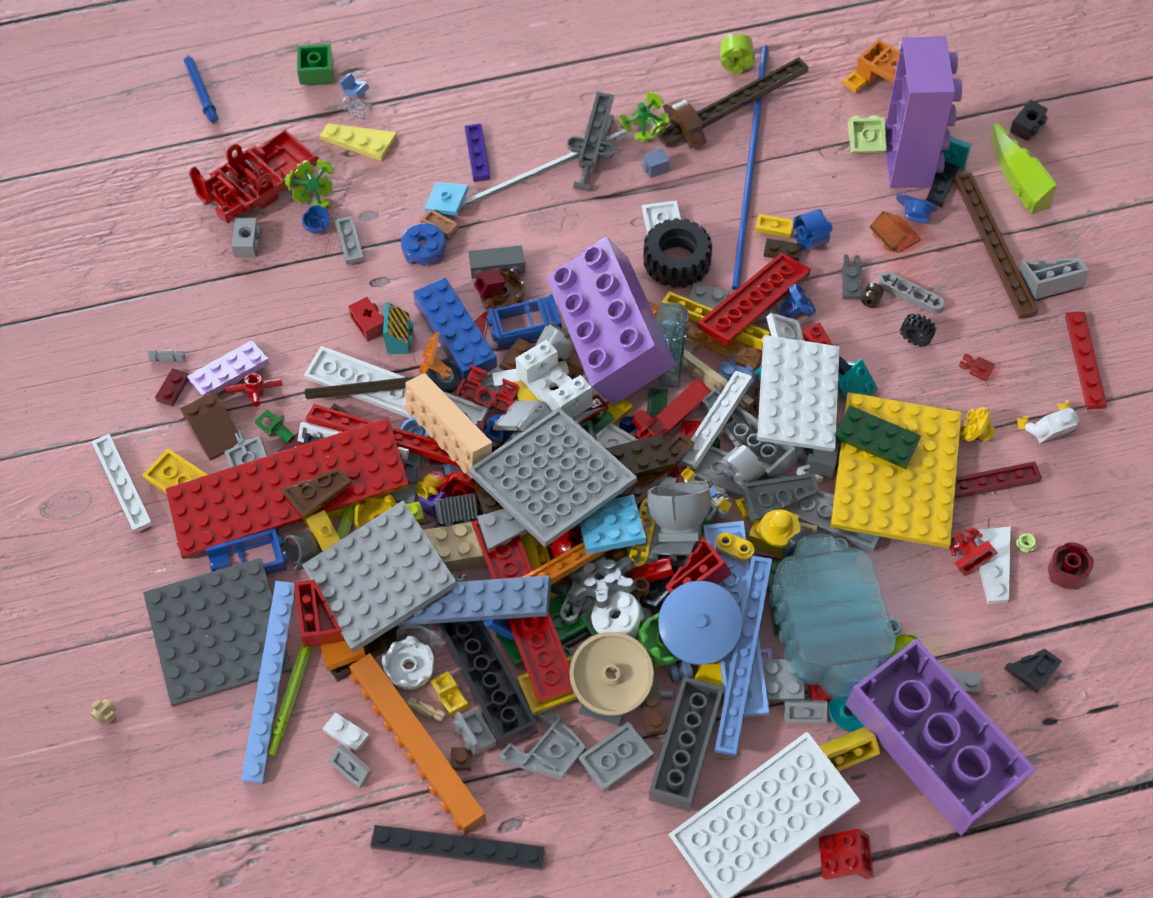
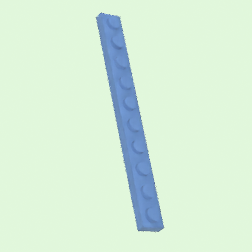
(743, 657)

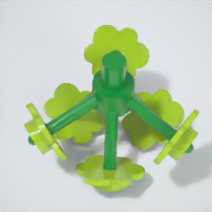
(643, 116)
(319, 185)

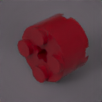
(1070, 566)

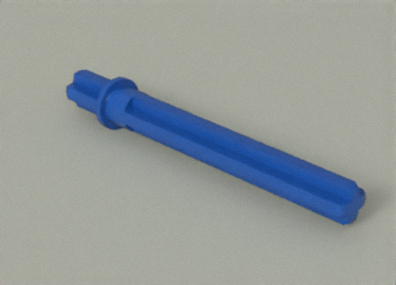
(208, 108)

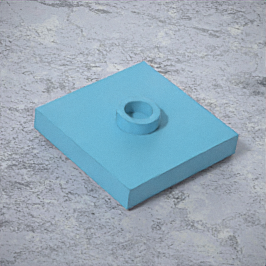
(447, 198)

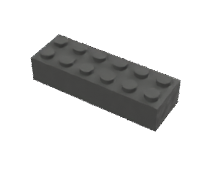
(686, 744)

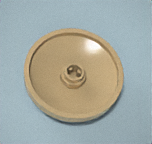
(611, 674)

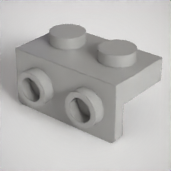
(475, 731)

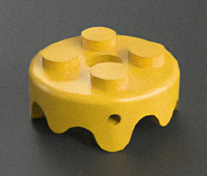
(371, 509)

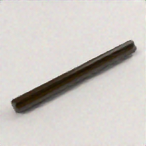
(356, 388)

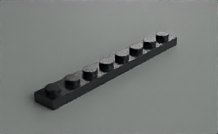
(458, 847)

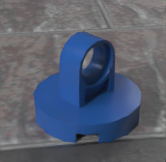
(799, 302)

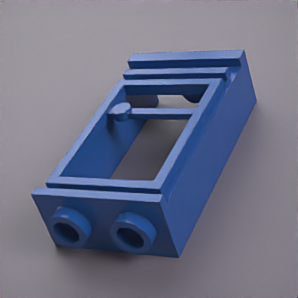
(548, 313)
(220, 553)

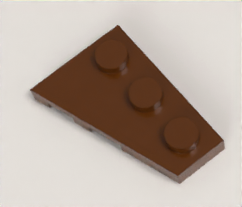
(315, 493)

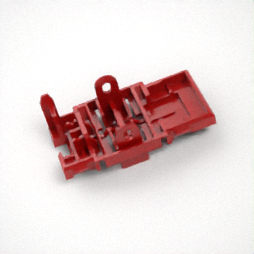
(274, 157)

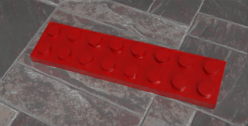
(753, 298)

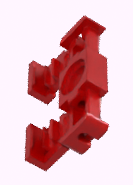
(473, 389)

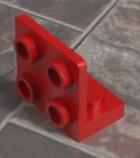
(846, 854)

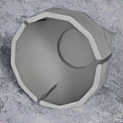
(679, 510)

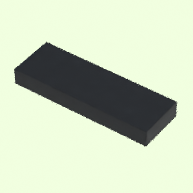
(942, 184)

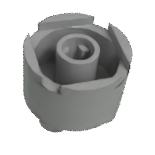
(559, 339)
(742, 466)

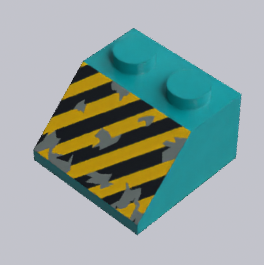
(397, 330)

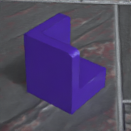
(428, 506)

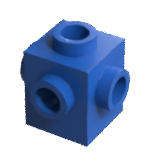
(496, 435)

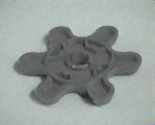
(602, 589)

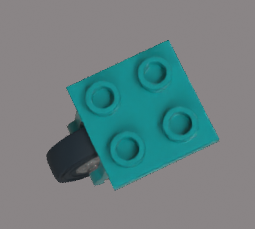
(855, 378)

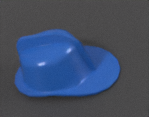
(916, 209)

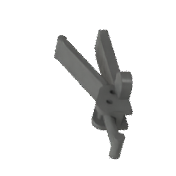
(593, 144)

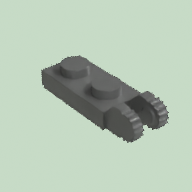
(851, 279)

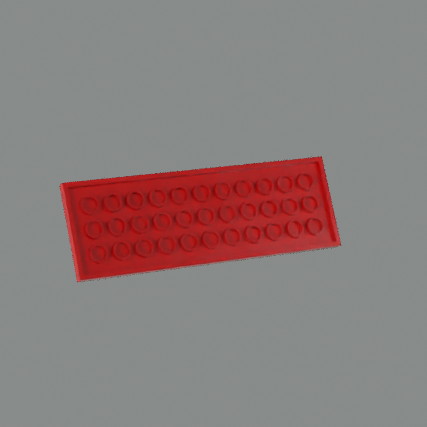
(250, 496)

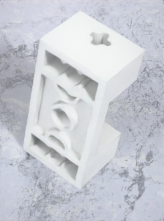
(540, 372)

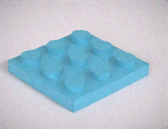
(613, 526)

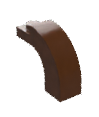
(688, 120)

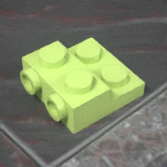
(867, 134)

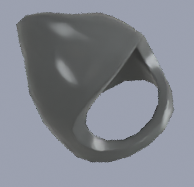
(304, 549)

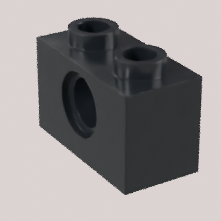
(1029, 120)

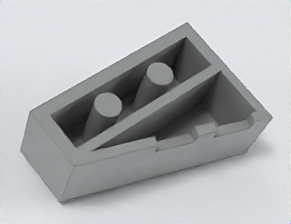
(1053, 277)

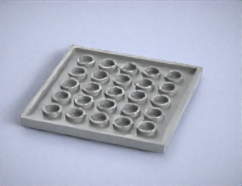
(552, 476)
(379, 575)

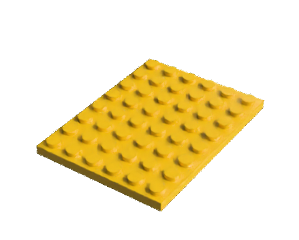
(897, 501)

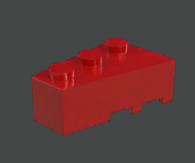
(702, 565)
(314, 616)

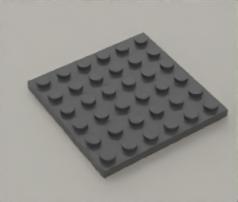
(212, 630)

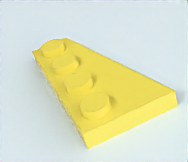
(360, 140)

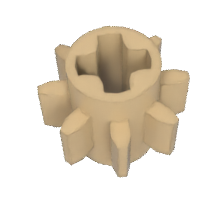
(103, 711)

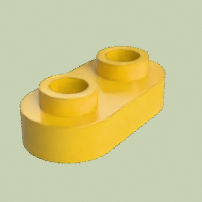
(733, 548)

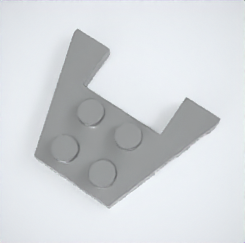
(552, 754)

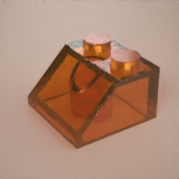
(894, 232)

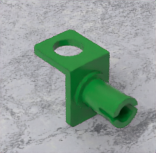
(277, 426)

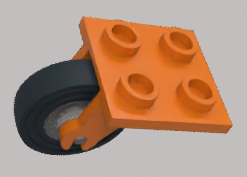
(441, 372)

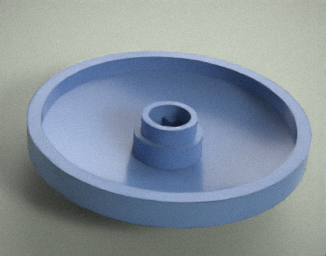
(700, 622)

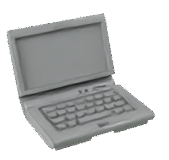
(522, 415)

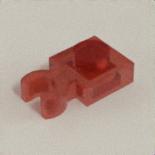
(979, 368)

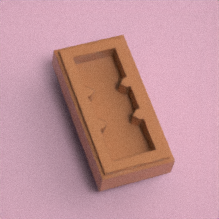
(445, 224)

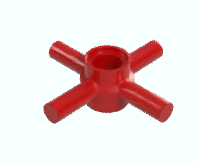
(254, 387)

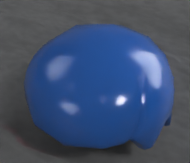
(315, 219)

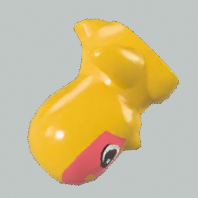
(430, 484)

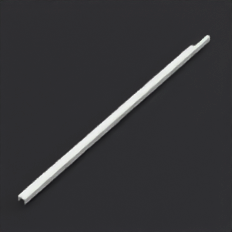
(534, 172)

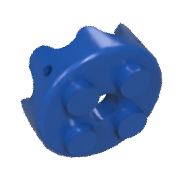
(427, 252)

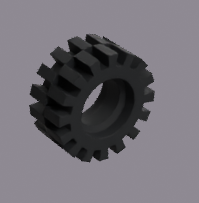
(918, 329)

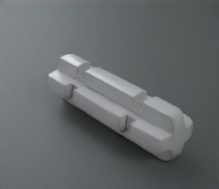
(166, 355)

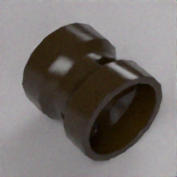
(872, 295)

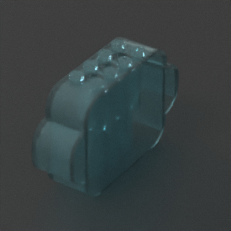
(830, 615)

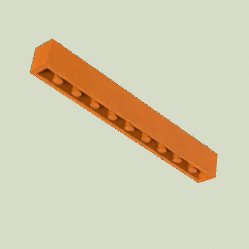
(418, 744)

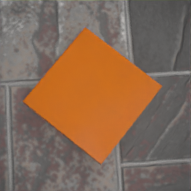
(339, 654)

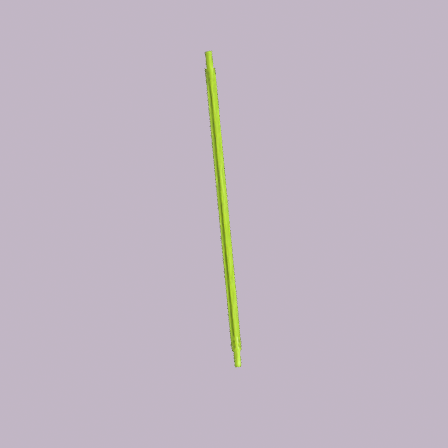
(302, 660)

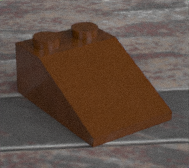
(210, 425)

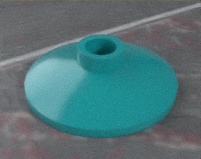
(837, 714)

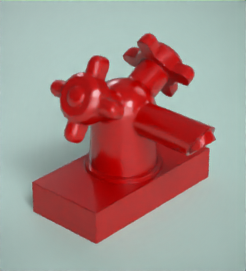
(974, 555)

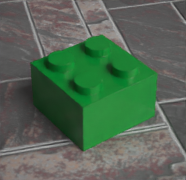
(315, 64)

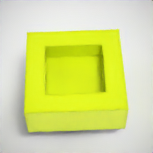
(416, 510)

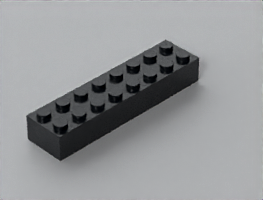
(489, 681)

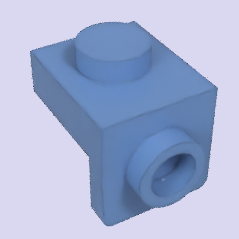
(352, 87)

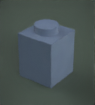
(656, 163)

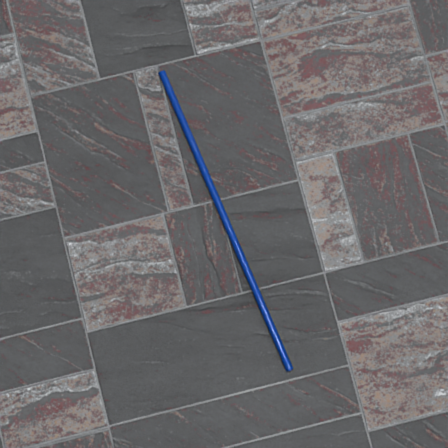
(749, 177)

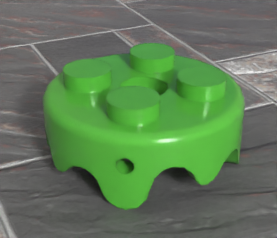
(648, 637)

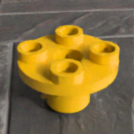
(977, 425)
(779, 527)

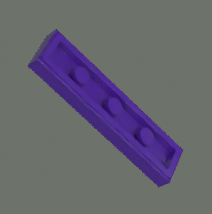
(477, 152)

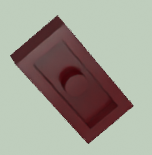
(172, 387)

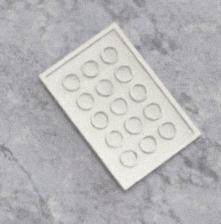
(798, 393)

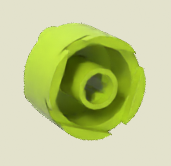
(737, 53)

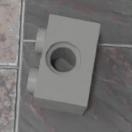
(245, 237)

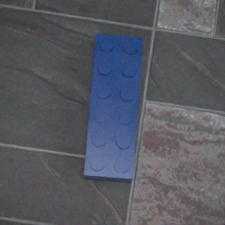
(458, 332)

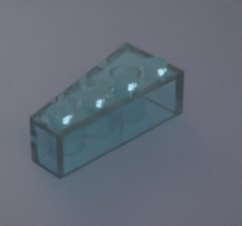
(673, 324)

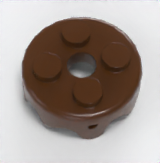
(514, 288)

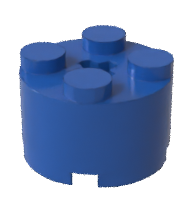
(812, 229)

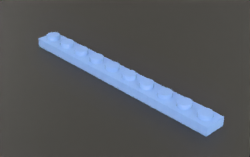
(268, 683)

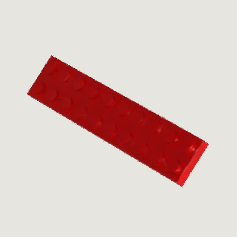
(534, 636)

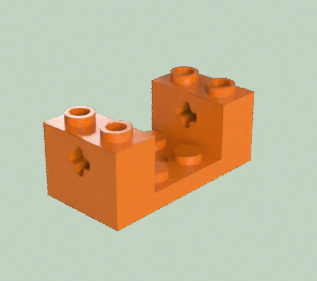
(878, 61)

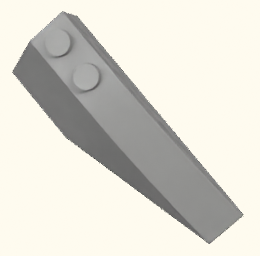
(743, 430)

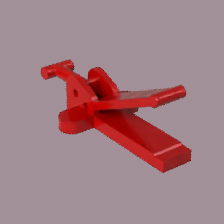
(673, 414)

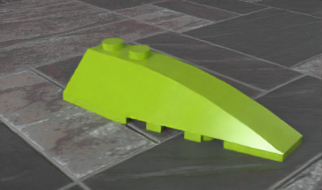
(1023, 173)

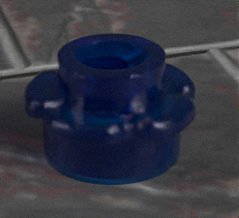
(627, 424)

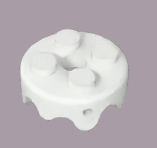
(626, 623)
(408, 651)

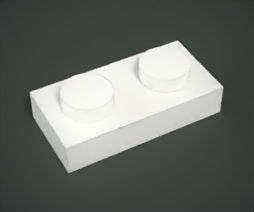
(346, 732)

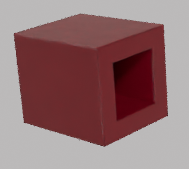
(489, 283)

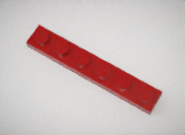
(1085, 360)

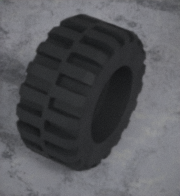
(677, 234)

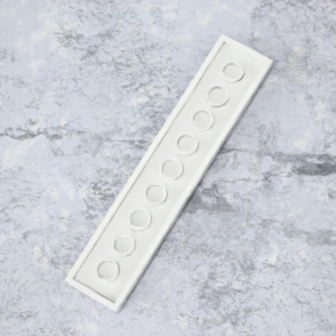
(336, 368)

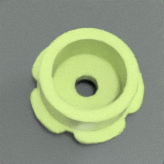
(1026, 538)

